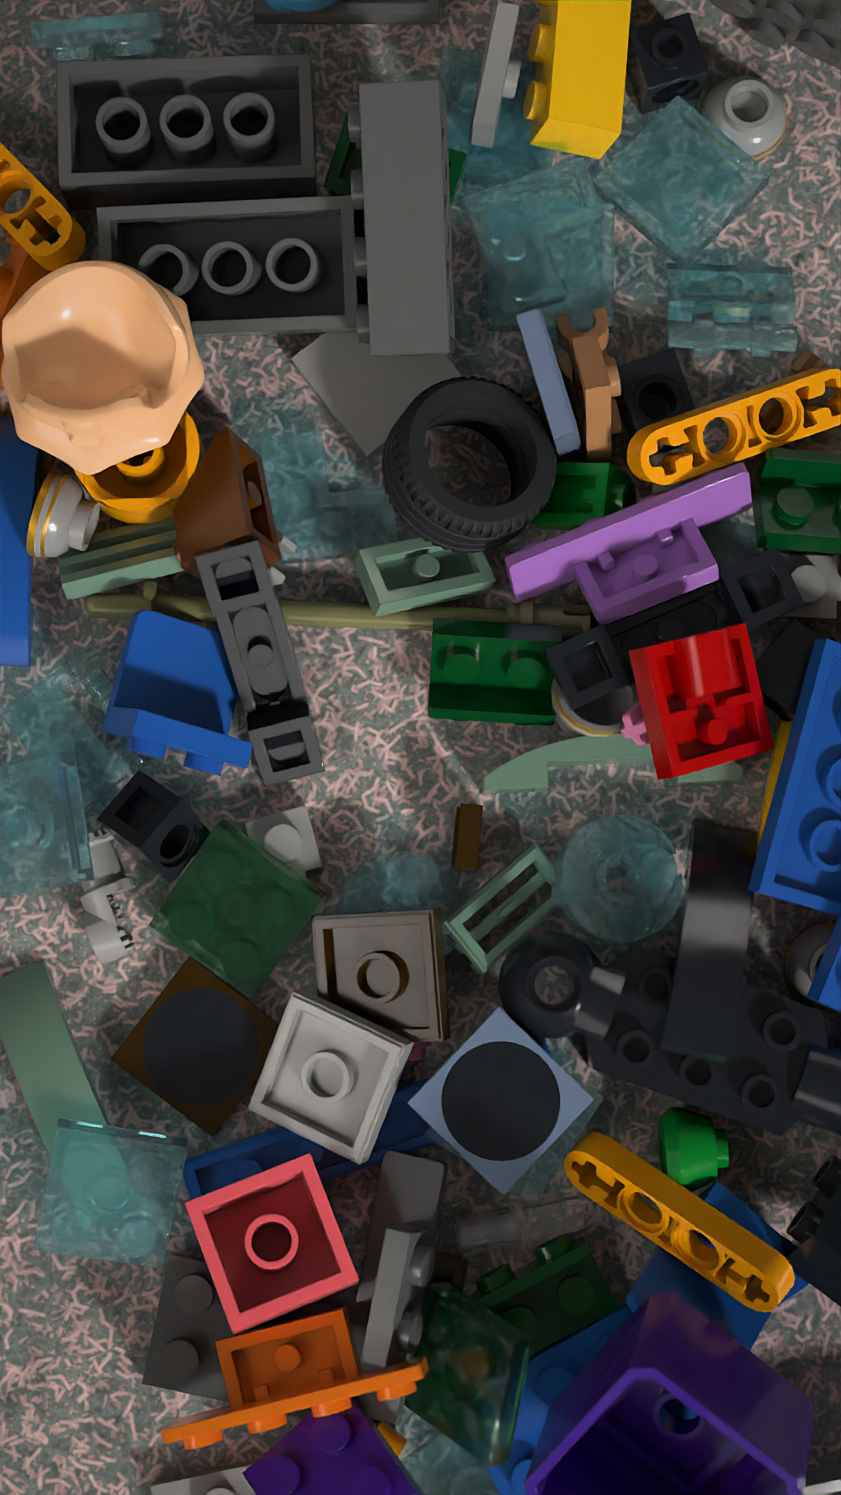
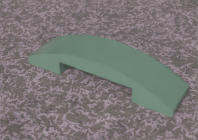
(530, 770)
(45, 1052)

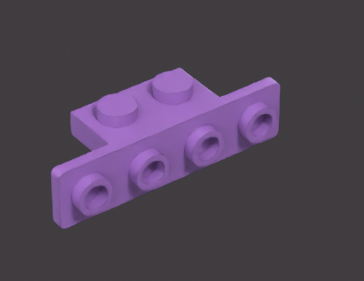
(638, 552)

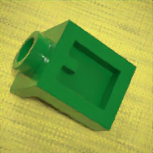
(585, 493)

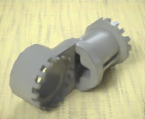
(98, 902)

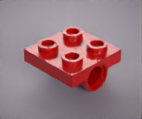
(701, 700)

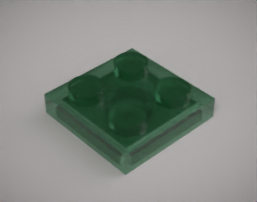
(237, 909)
(472, 1375)

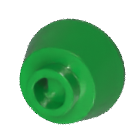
(691, 1148)

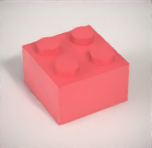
(272, 1243)

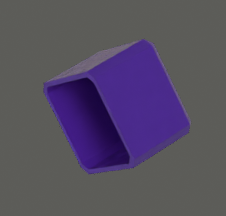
(618, 1439)

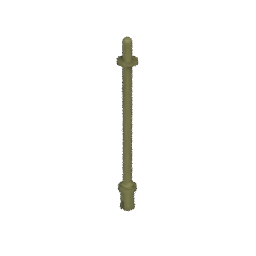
(572, 618)

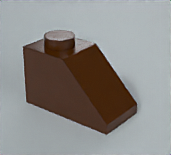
(224, 502)

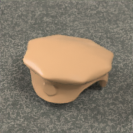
(98, 364)

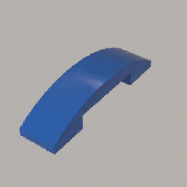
(18, 492)

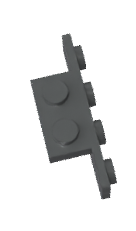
(397, 1268)

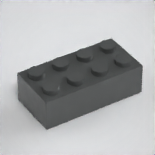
(186, 130)
(406, 218)
(246, 261)

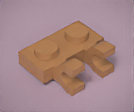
(592, 384)

